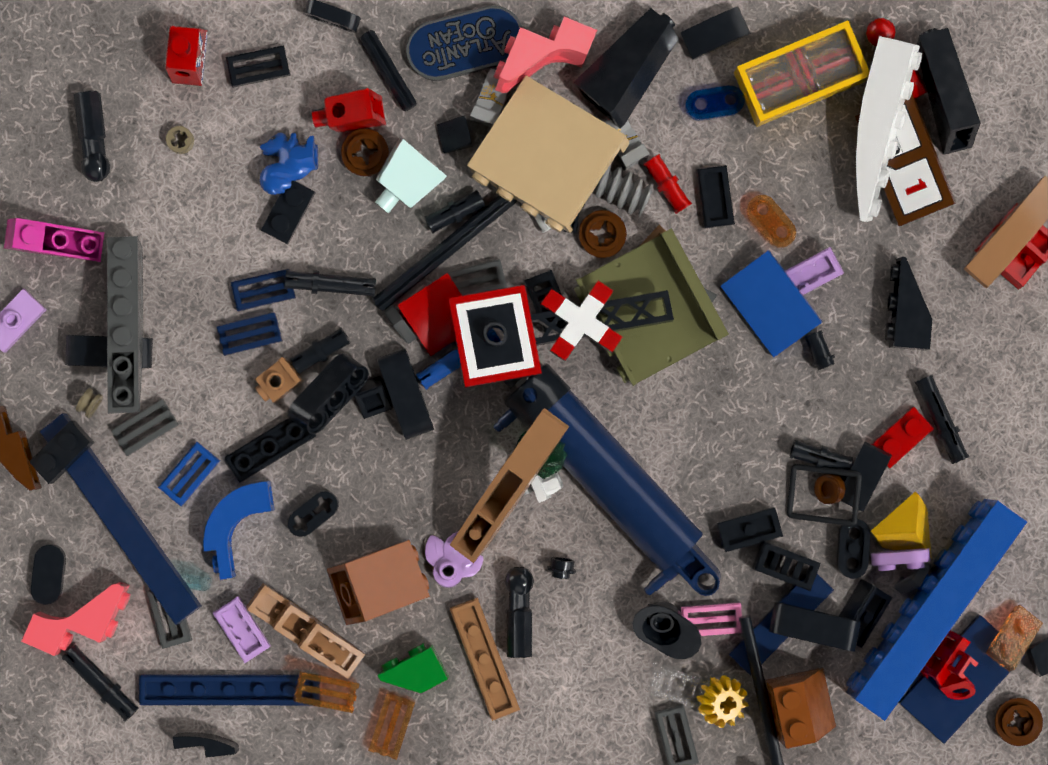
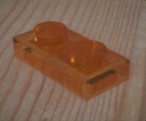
(1014, 638)

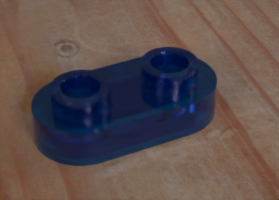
(715, 103)

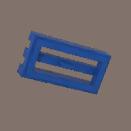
(206, 454)

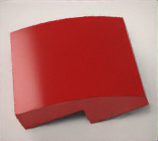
(1028, 259)
(430, 314)

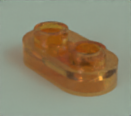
(768, 223)

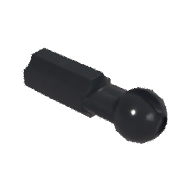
(91, 132)
(519, 615)

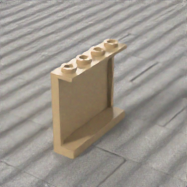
(546, 154)

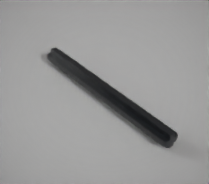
(442, 252)

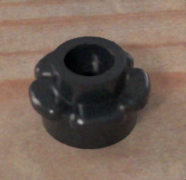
(561, 567)

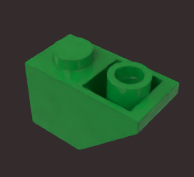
(417, 672)

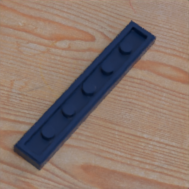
(221, 689)

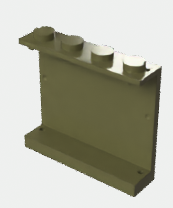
(651, 269)

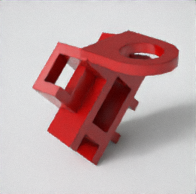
(947, 676)

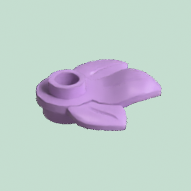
(442, 555)

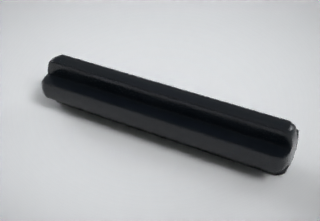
(388, 70)

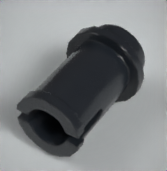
(819, 350)

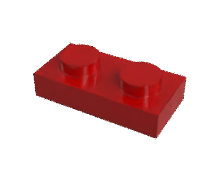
(903, 435)

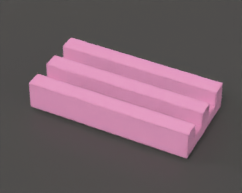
(713, 619)

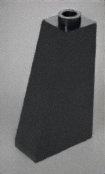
(628, 67)
(948, 91)

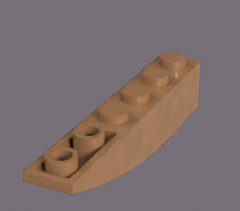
(509, 485)

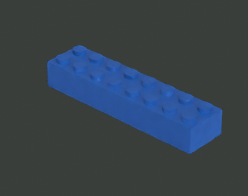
(935, 607)

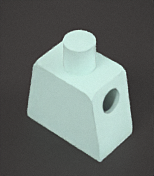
(406, 177)

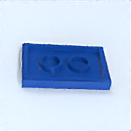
(771, 303)

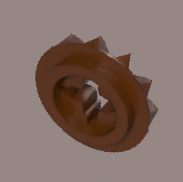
(353, 145)
(615, 227)
(1030, 728)

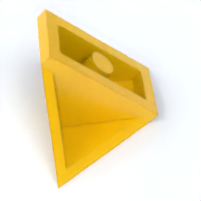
(905, 526)

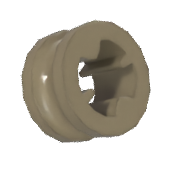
(170, 138)
(89, 402)

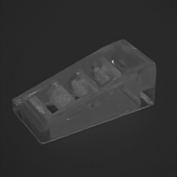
(656, 679)

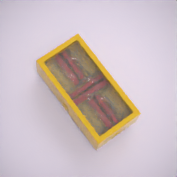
(802, 73)

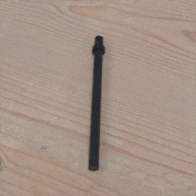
(761, 690)

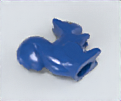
(294, 162)

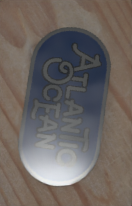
(461, 43)

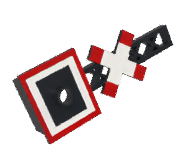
(517, 353)

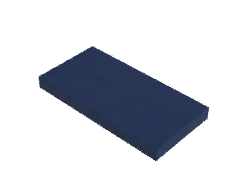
(945, 715)

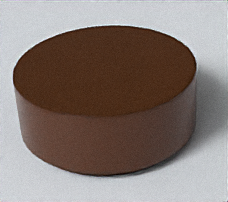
(829, 489)

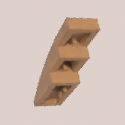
(1010, 236)
(305, 630)

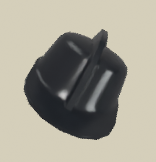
(667, 630)

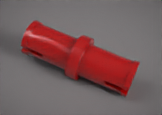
(667, 183)

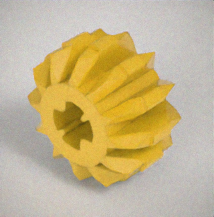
(722, 701)

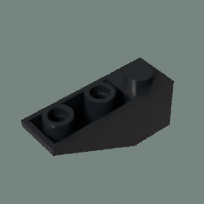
(910, 318)

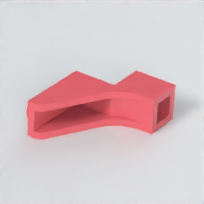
(531, 52)
(93, 621)

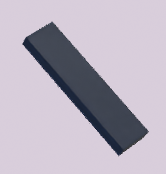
(769, 642)

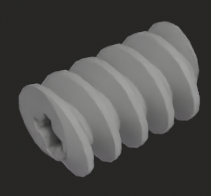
(624, 190)

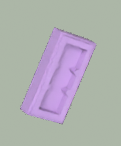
(815, 271)
(18, 318)
(241, 629)

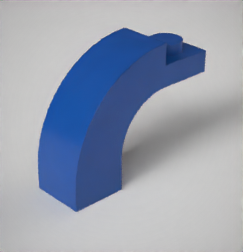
(225, 517)

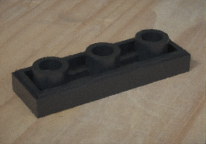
(253, 455)

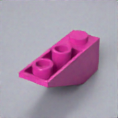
(53, 239)

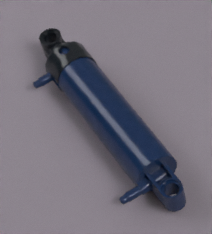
(615, 481)

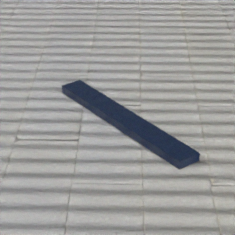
(129, 531)

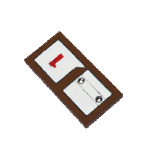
(916, 176)

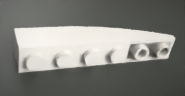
(881, 117)

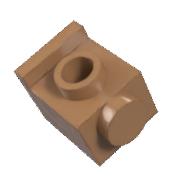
(289, 380)

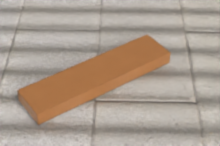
(484, 658)

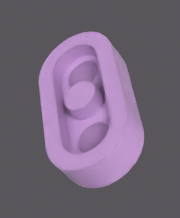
(911, 557)

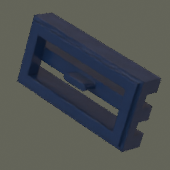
(258, 303)
(224, 340)

